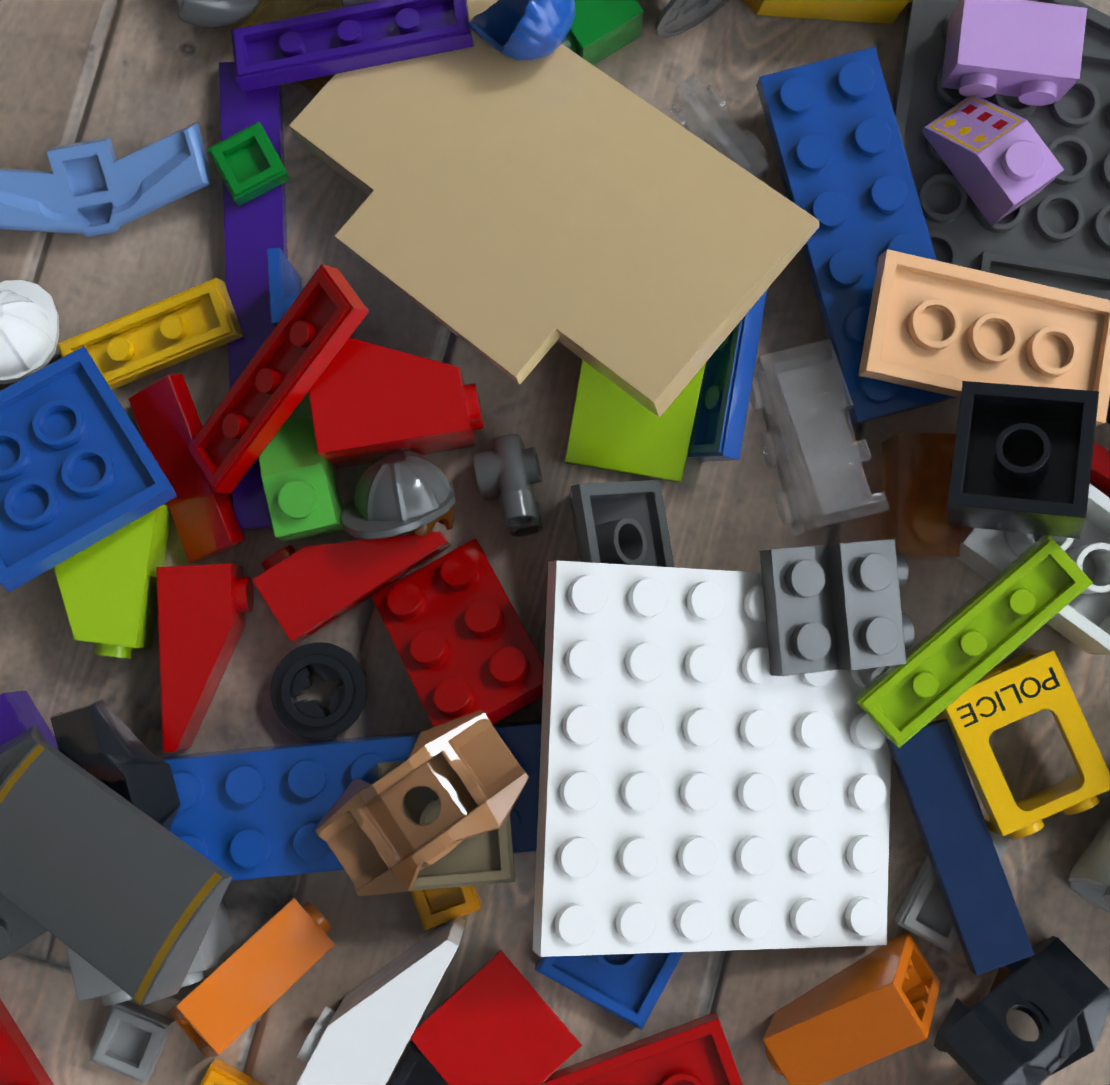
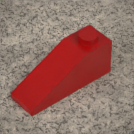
(328, 580)
(198, 631)

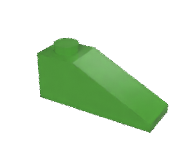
(299, 481)

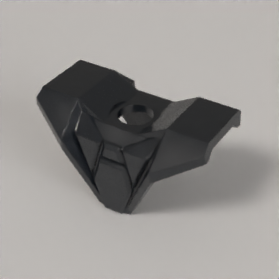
(115, 756)
(1055, 992)

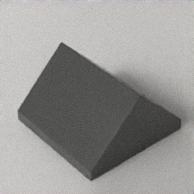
(621, 523)

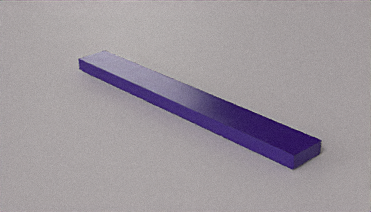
(247, 235)

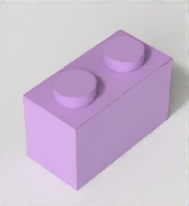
(1014, 49)

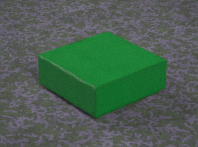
(248, 164)

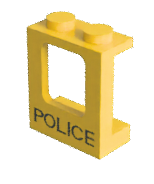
(1005, 696)

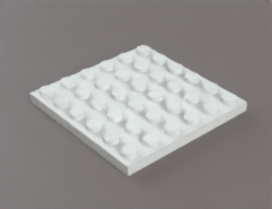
(694, 786)

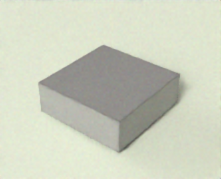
(132, 1040)

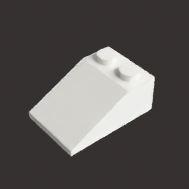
(379, 1015)

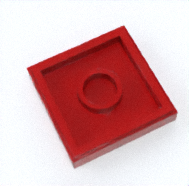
(495, 1031)

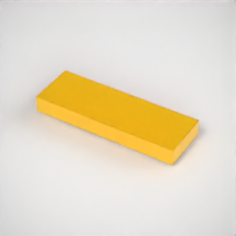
(160, 334)

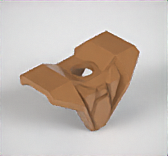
(476, 789)

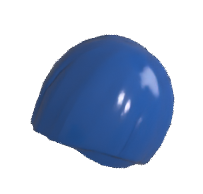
(525, 26)

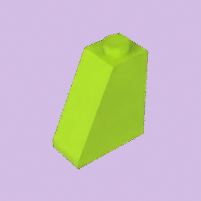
(114, 586)

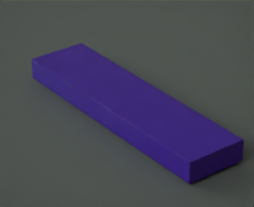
(347, 40)

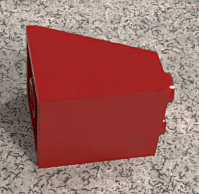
(389, 402)

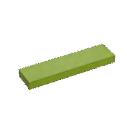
(973, 640)

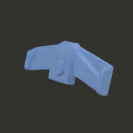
(99, 193)

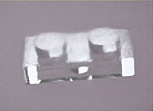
(707, 116)

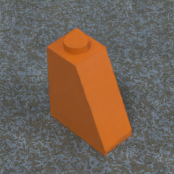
(253, 977)
(855, 1015)

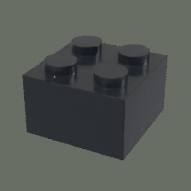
(1022, 459)

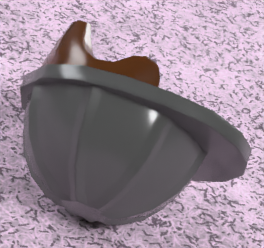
(399, 496)

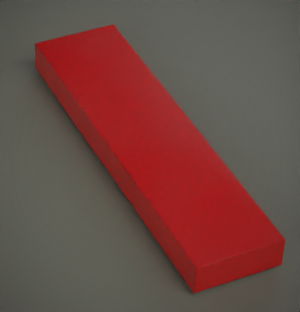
(277, 378)

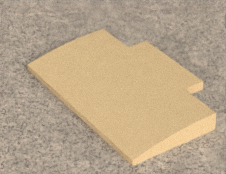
(551, 212)

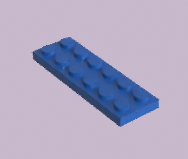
(852, 174)

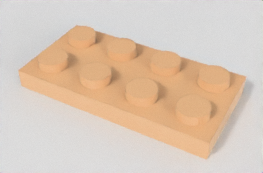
(958, 324)

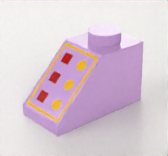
(992, 155)

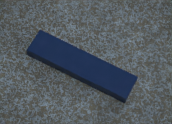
(960, 849)

